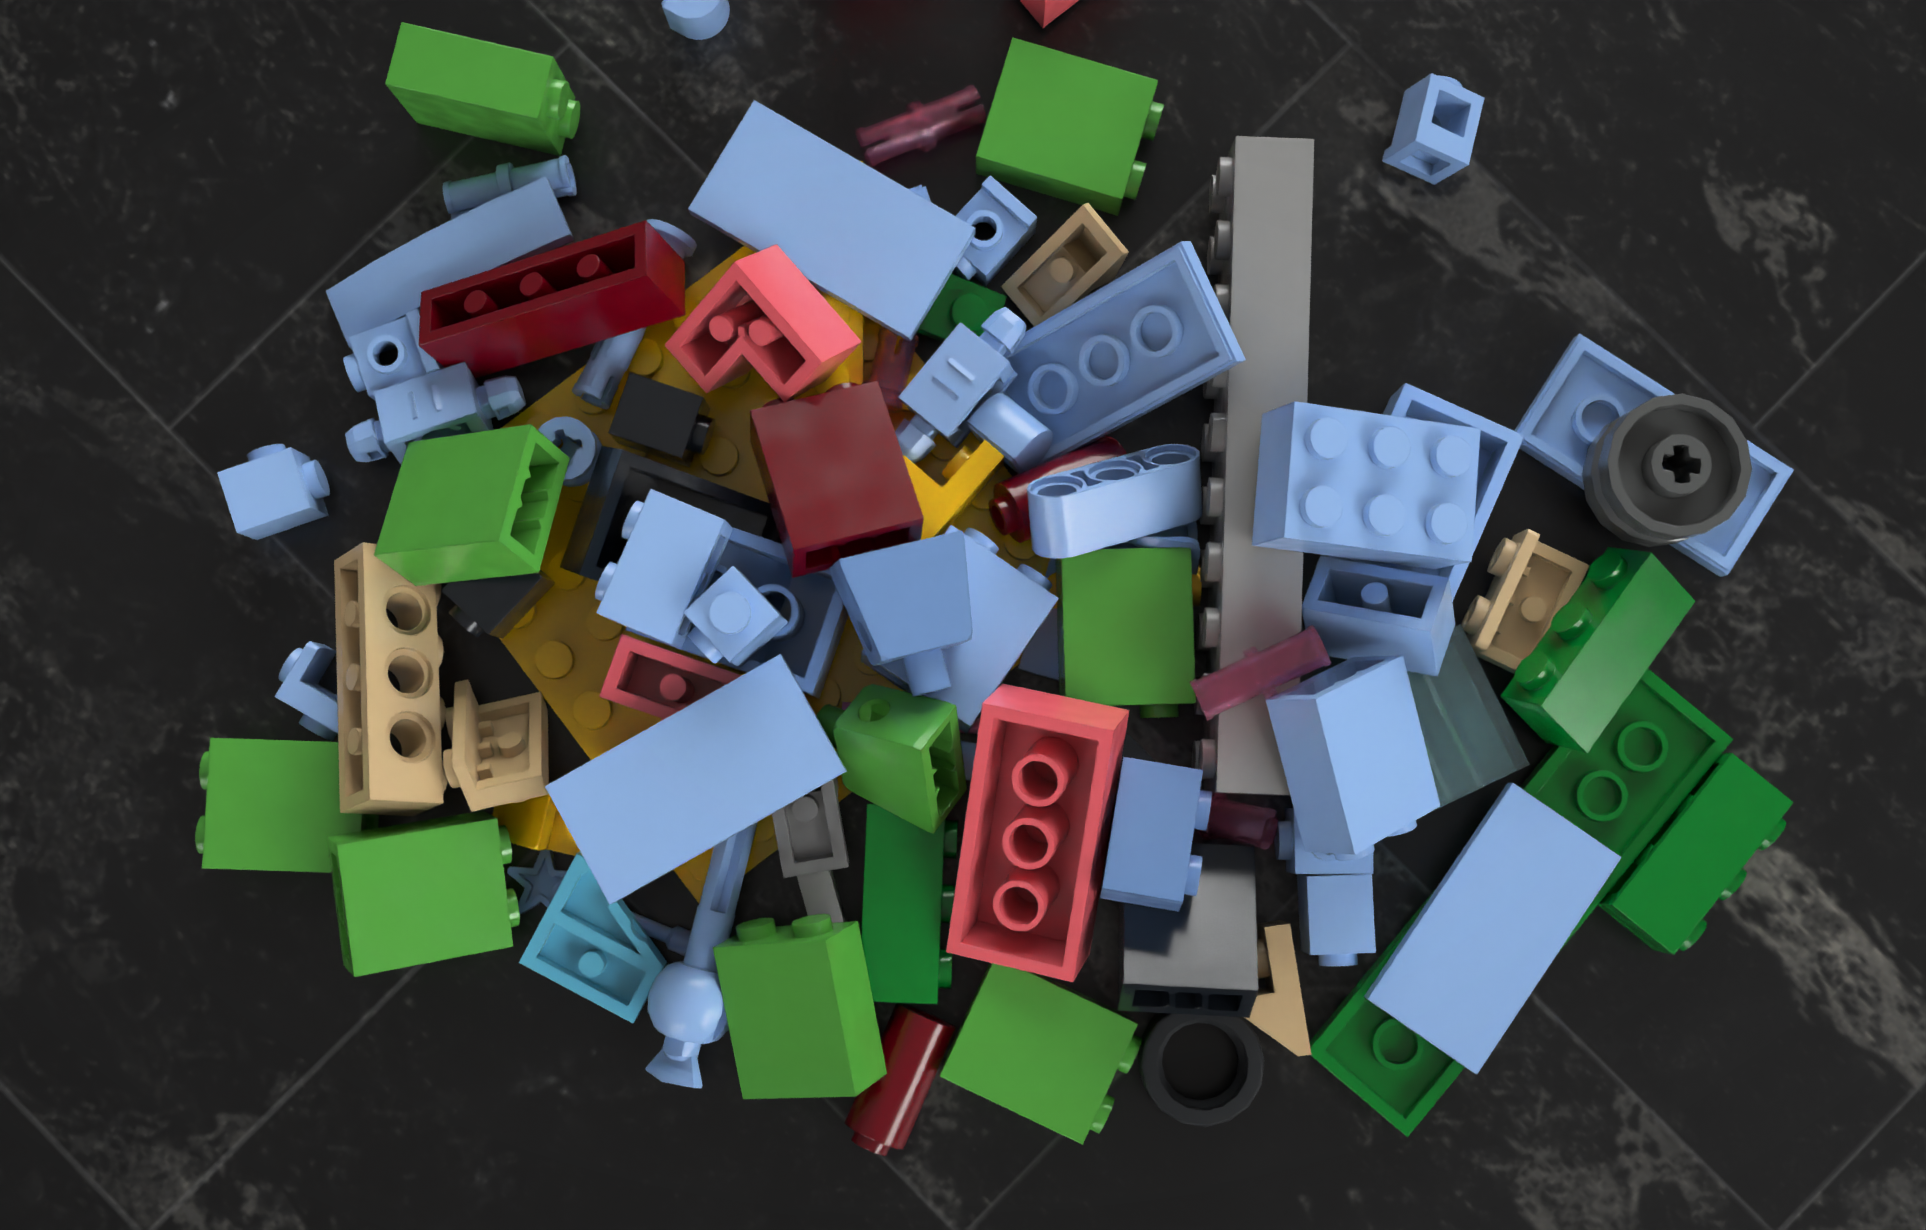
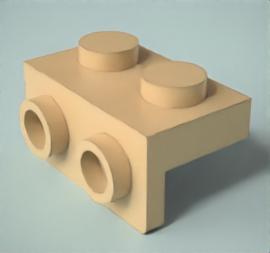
(1522, 599)
(497, 748)

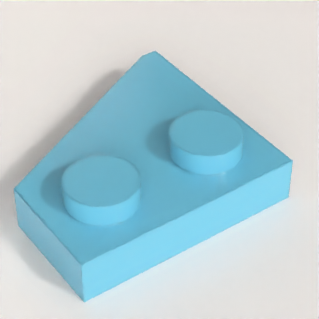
(594, 946)

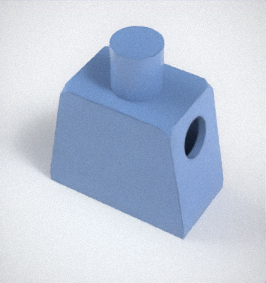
(909, 605)

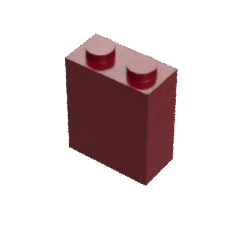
(834, 476)

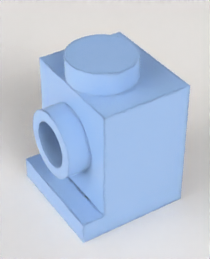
(1435, 129)
(1013, 229)
(412, 361)

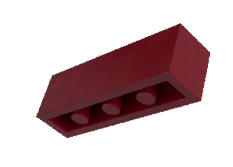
(554, 301)

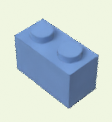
(1154, 835)

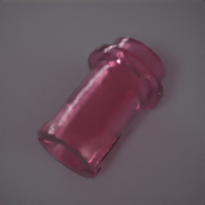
(890, 369)
(1240, 822)

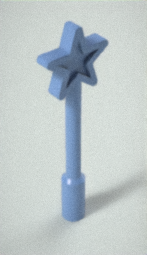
(544, 880)

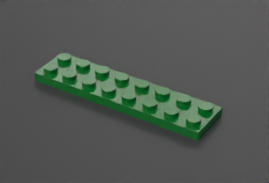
(1615, 794)

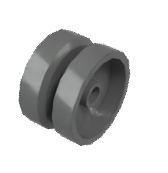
(1702, 480)

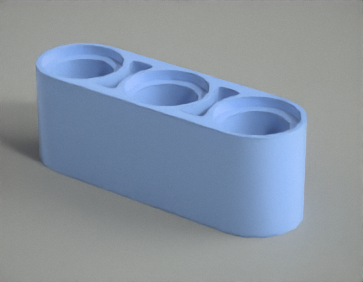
(1114, 500)

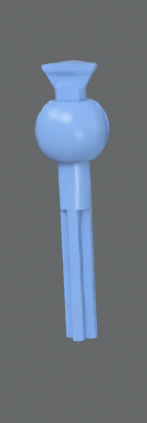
(687, 994)

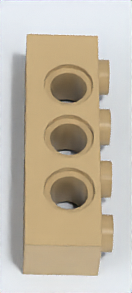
(369, 707)

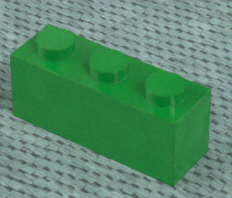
(1597, 648)
(1698, 856)
(906, 907)

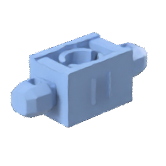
(958, 382)
(433, 407)

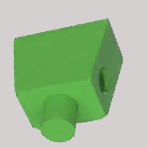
(900, 752)

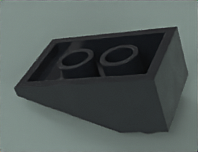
(623, 479)

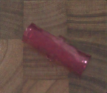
(921, 125)
(1260, 672)

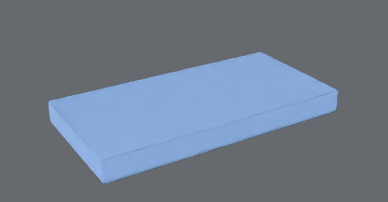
(833, 219)
(1123, 351)
(1595, 389)
(695, 779)
(1492, 927)

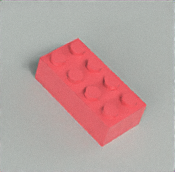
(1036, 831)

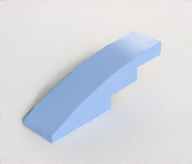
(482, 239)

